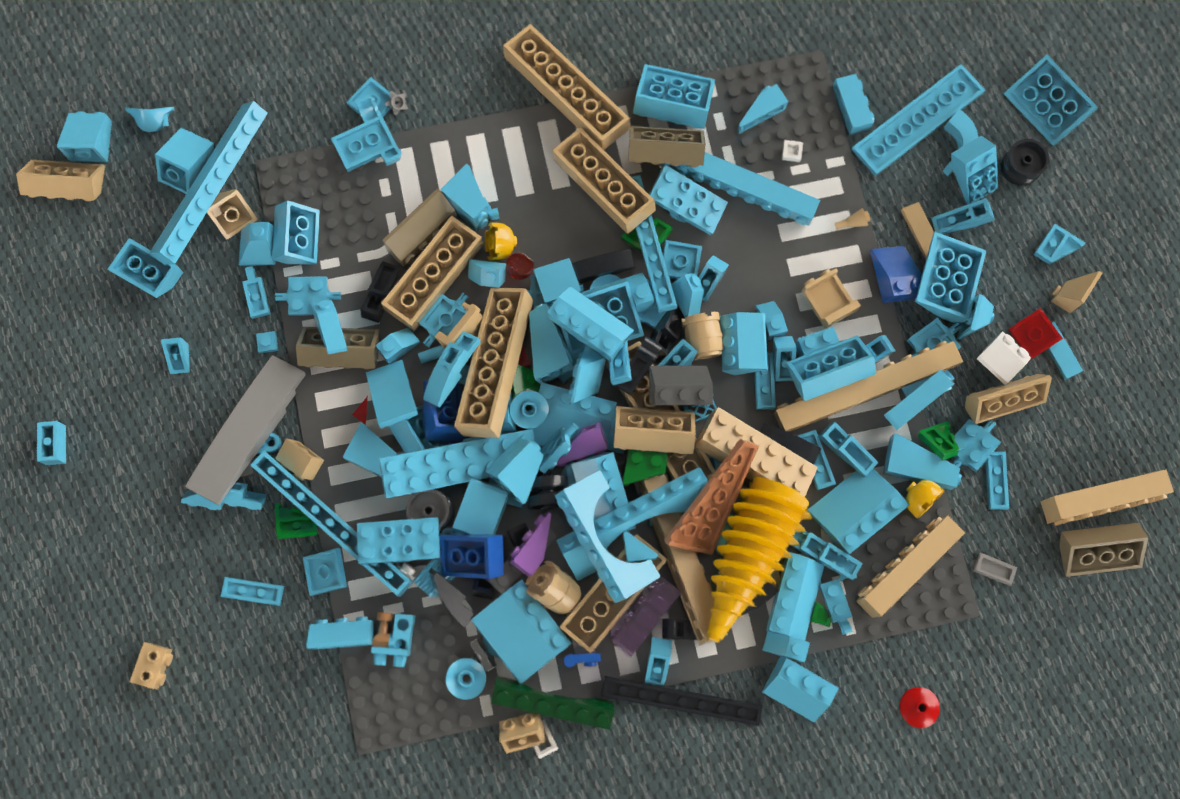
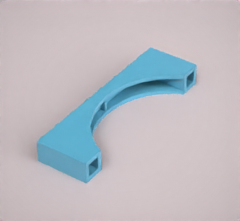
(669, 498)

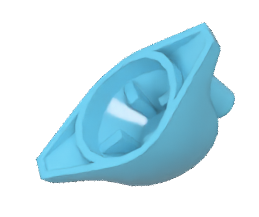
(151, 119)

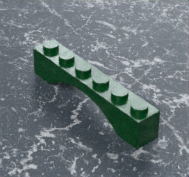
(580, 710)

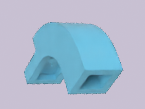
(963, 131)

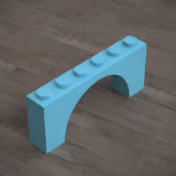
(619, 577)

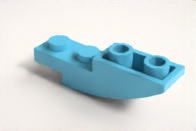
(447, 369)
(236, 497)

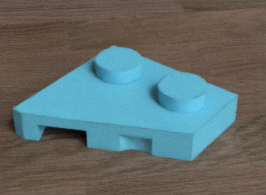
(1057, 245)

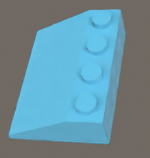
(674, 96)
(1050, 100)
(950, 278)
(616, 300)
(564, 413)
(857, 509)
(521, 632)

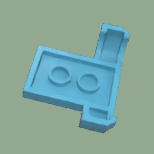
(367, 140)

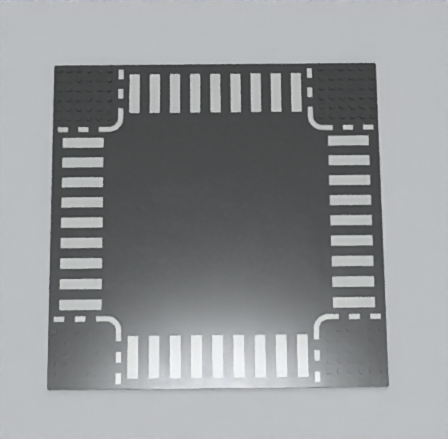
(560, 221)

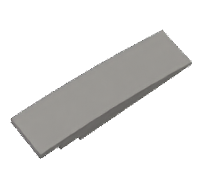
(246, 430)

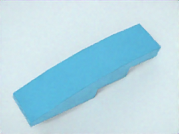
(827, 554)

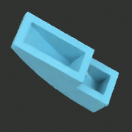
(848, 448)

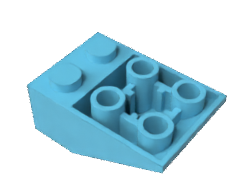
(976, 169)
(587, 374)

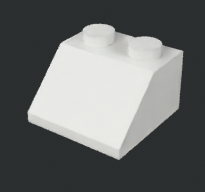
(1004, 357)

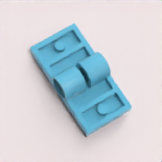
(687, 200)
(398, 540)

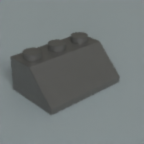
(680, 385)

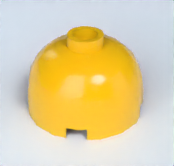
(499, 241)
(922, 496)

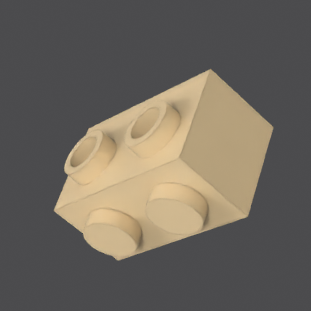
(299, 460)
(151, 666)
(521, 732)

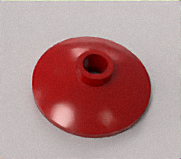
(909, 707)

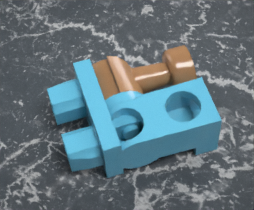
(393, 643)

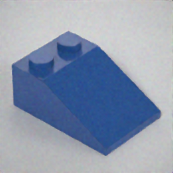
(896, 274)
(440, 422)
(472, 555)

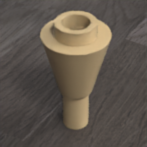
(857, 219)

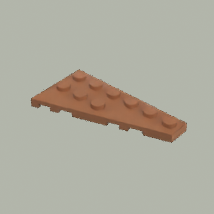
(707, 515)

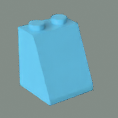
(86, 137)
(182, 159)
(467, 198)
(517, 469)
(480, 509)

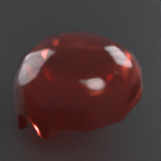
(519, 266)

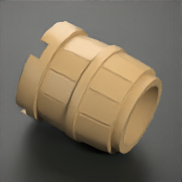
(704, 334)
(554, 588)

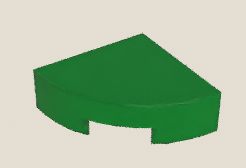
(820, 615)

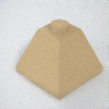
(230, 213)
(1075, 291)

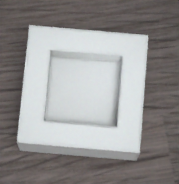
(792, 150)

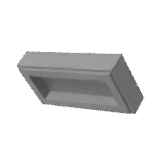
(994, 569)

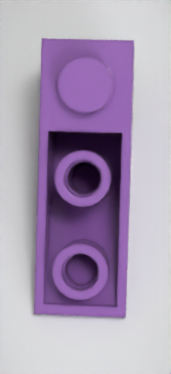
(586, 442)
(532, 550)

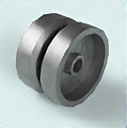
(434, 499)

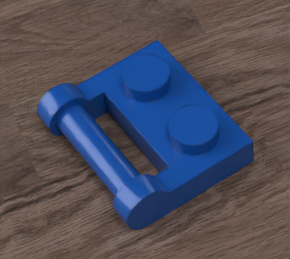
(588, 659)

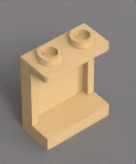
(829, 298)
(469, 323)

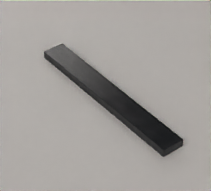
(681, 700)

